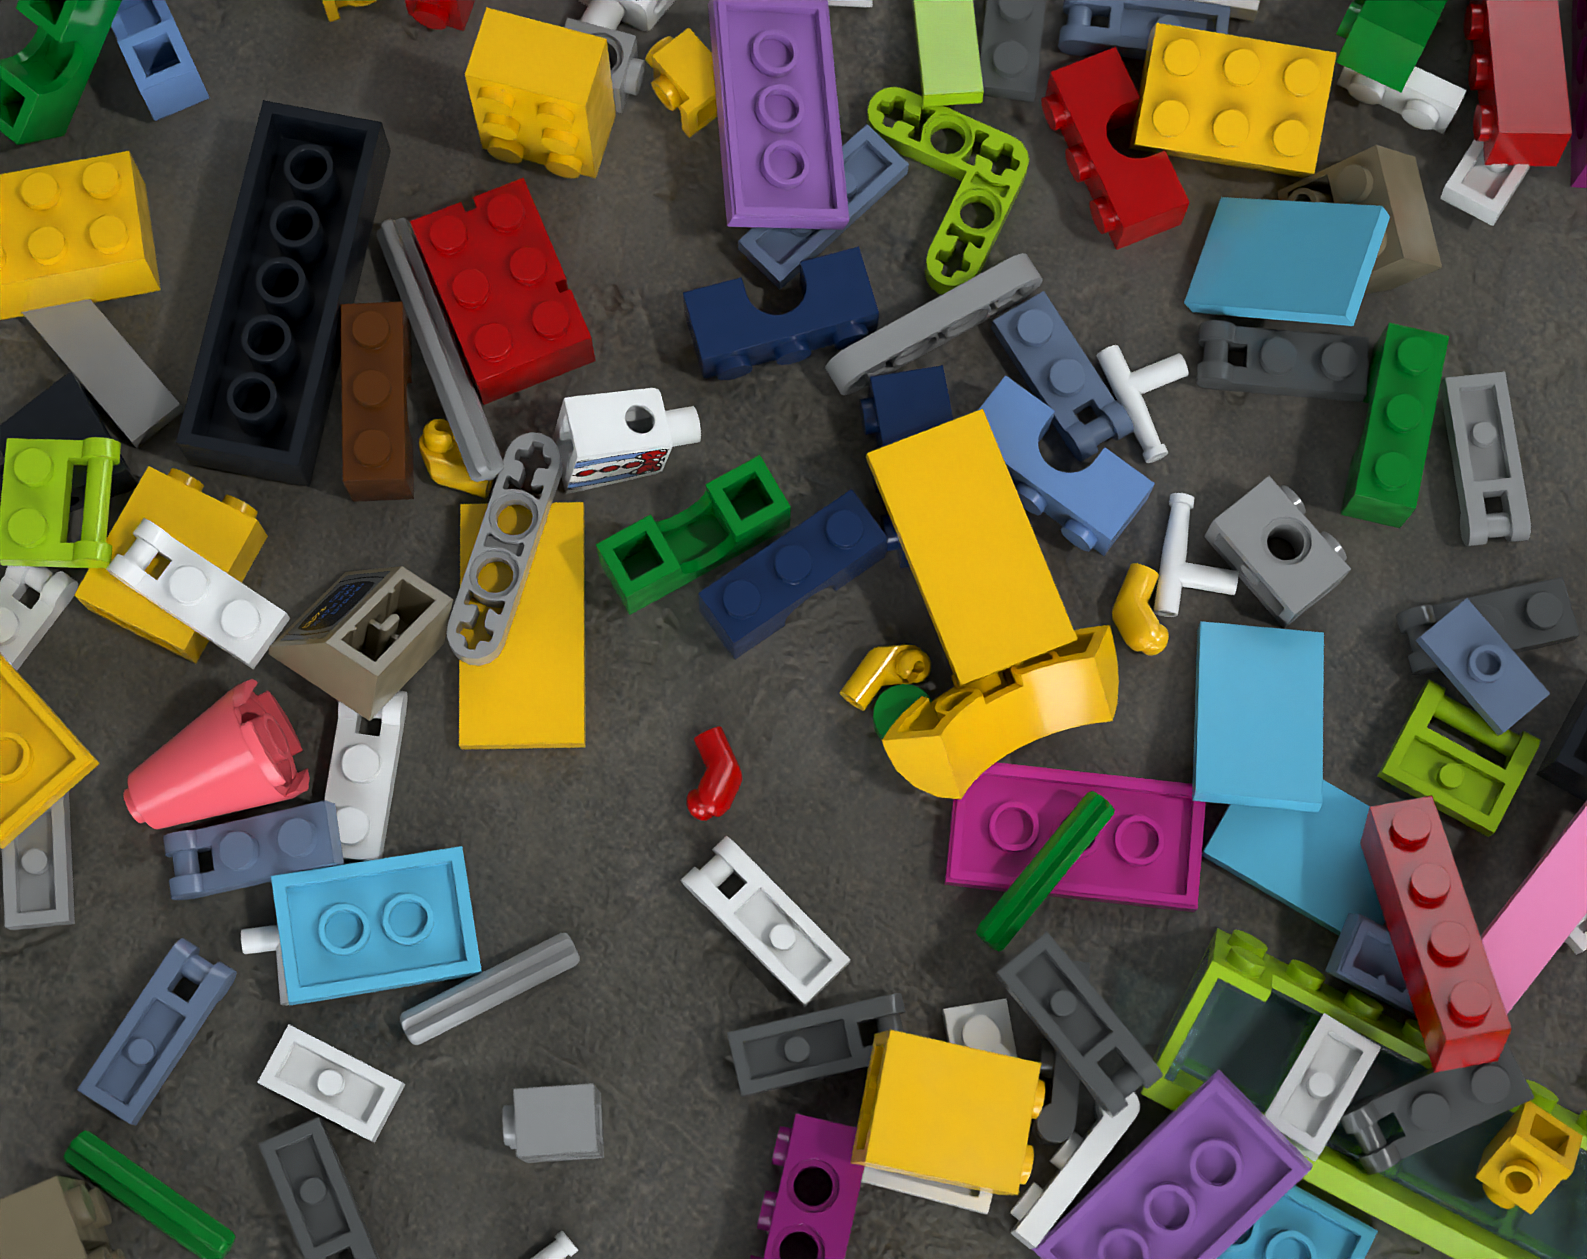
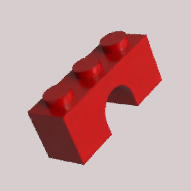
(1128, 194)

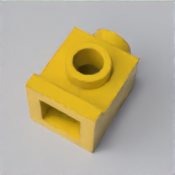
(685, 79)
(1528, 1158)

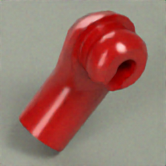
(720, 780)

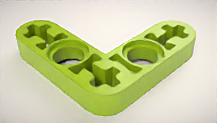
(977, 180)

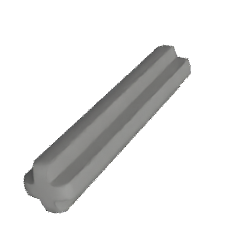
(489, 988)

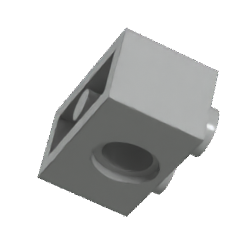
(1282, 586)
(555, 1123)

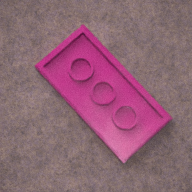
(1139, 858)

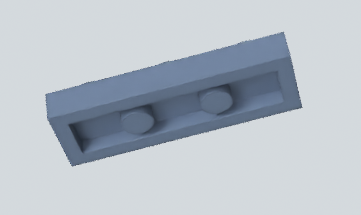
(870, 173)

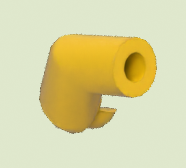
(445, 460)
(1133, 614)
(885, 667)

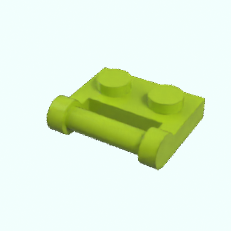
(39, 498)
(1457, 778)

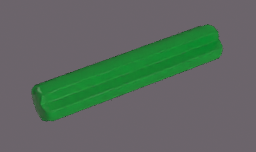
(1045, 871)
(149, 1197)

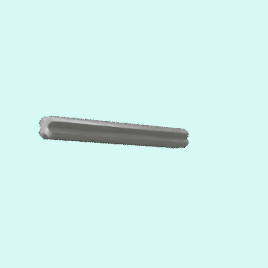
(440, 350)

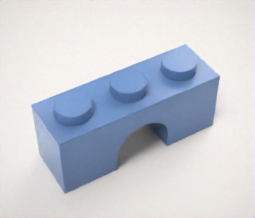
(157, 57)
(1089, 503)

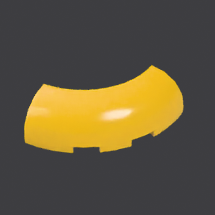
(973, 726)

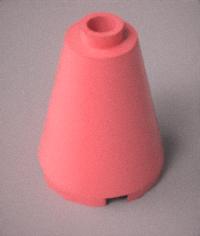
(220, 763)

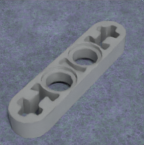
(934, 323)
(512, 550)

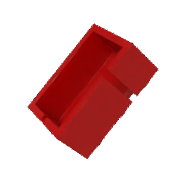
(504, 291)

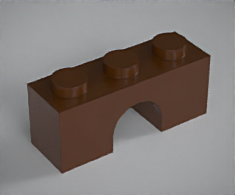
(374, 401)

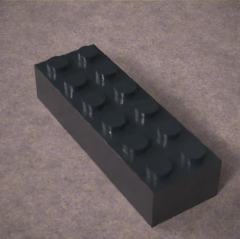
(280, 292)

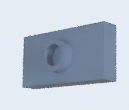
(1482, 667)
(1369, 962)

